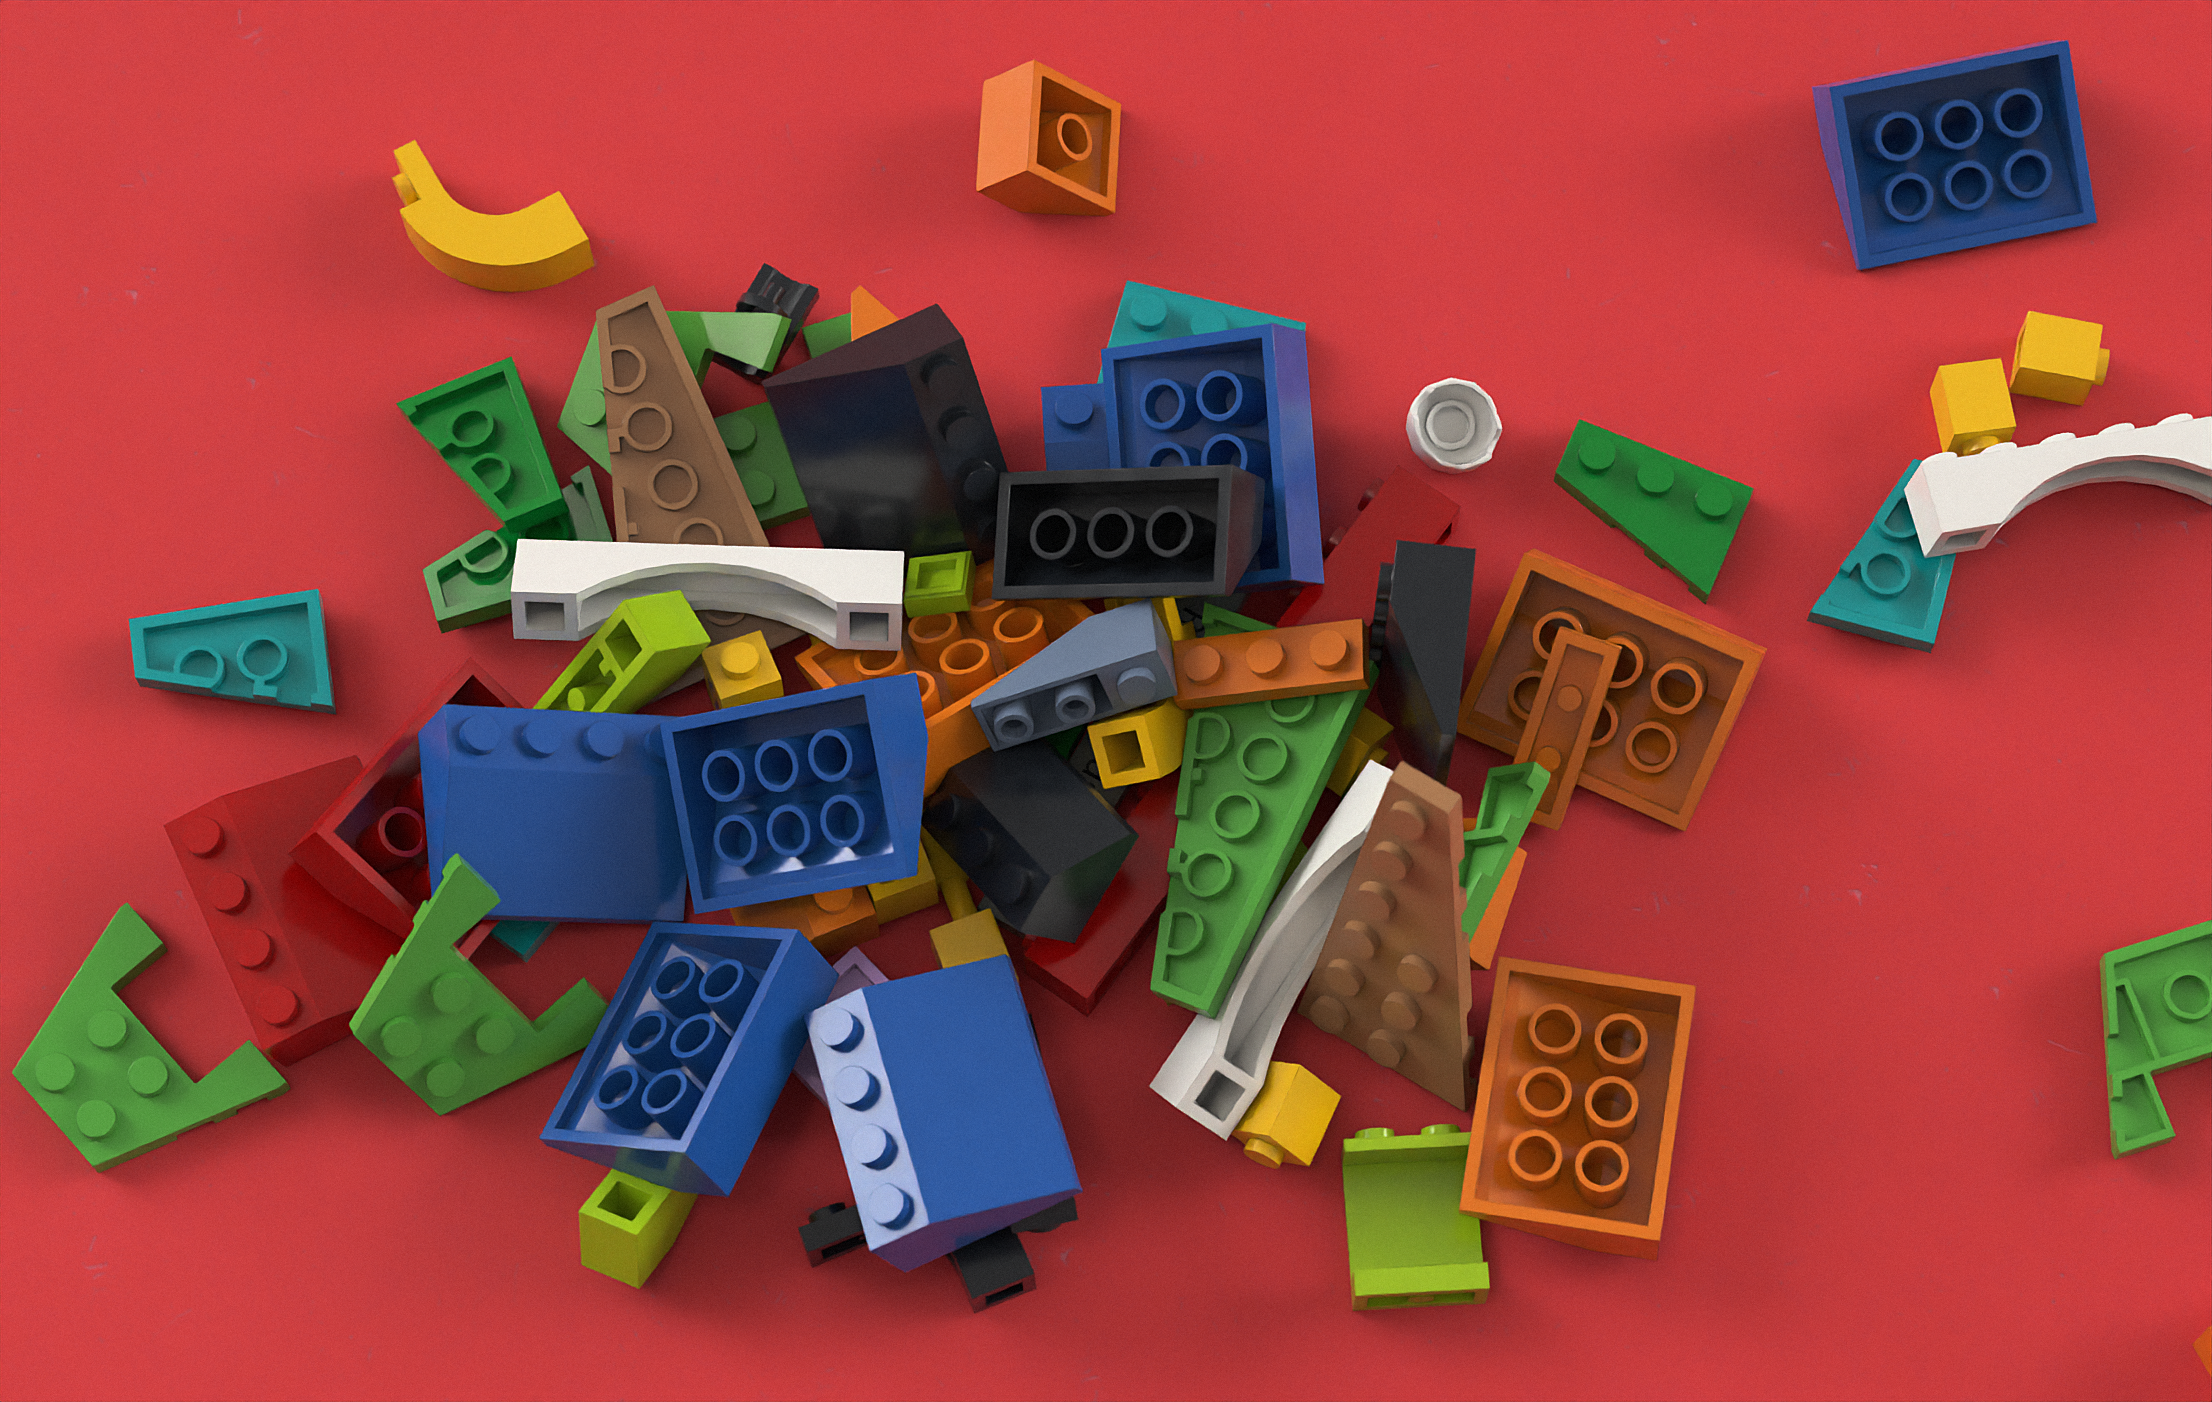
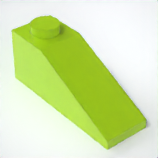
(631, 657)
(630, 1226)

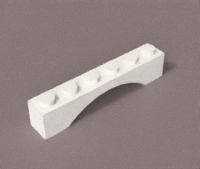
(1969, 498)
(833, 593)
(1226, 1059)

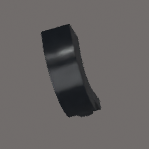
(989, 1268)

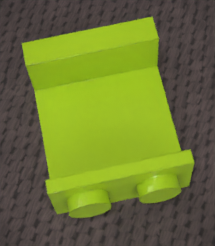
(1406, 1222)

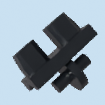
(772, 294)

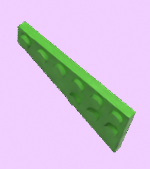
(1240, 813)

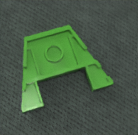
(740, 335)
(758, 446)
(1503, 816)
(447, 1023)
(2153, 1023)
(111, 1078)

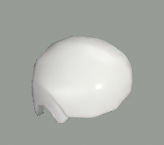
(1453, 426)

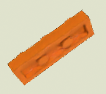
(1272, 664)
(1566, 716)

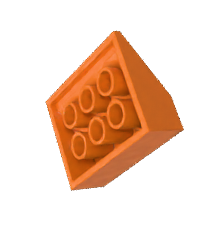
(954, 663)
(1666, 702)
(1578, 1105)

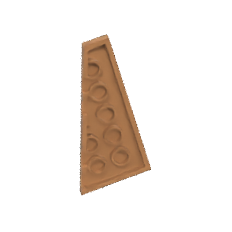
(670, 460)
(1396, 950)

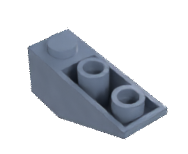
(1083, 676)

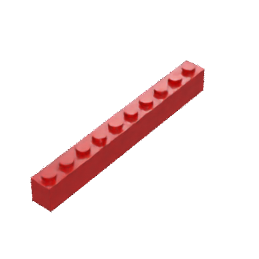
(1137, 896)

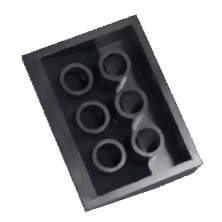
(894, 442)
(1421, 649)

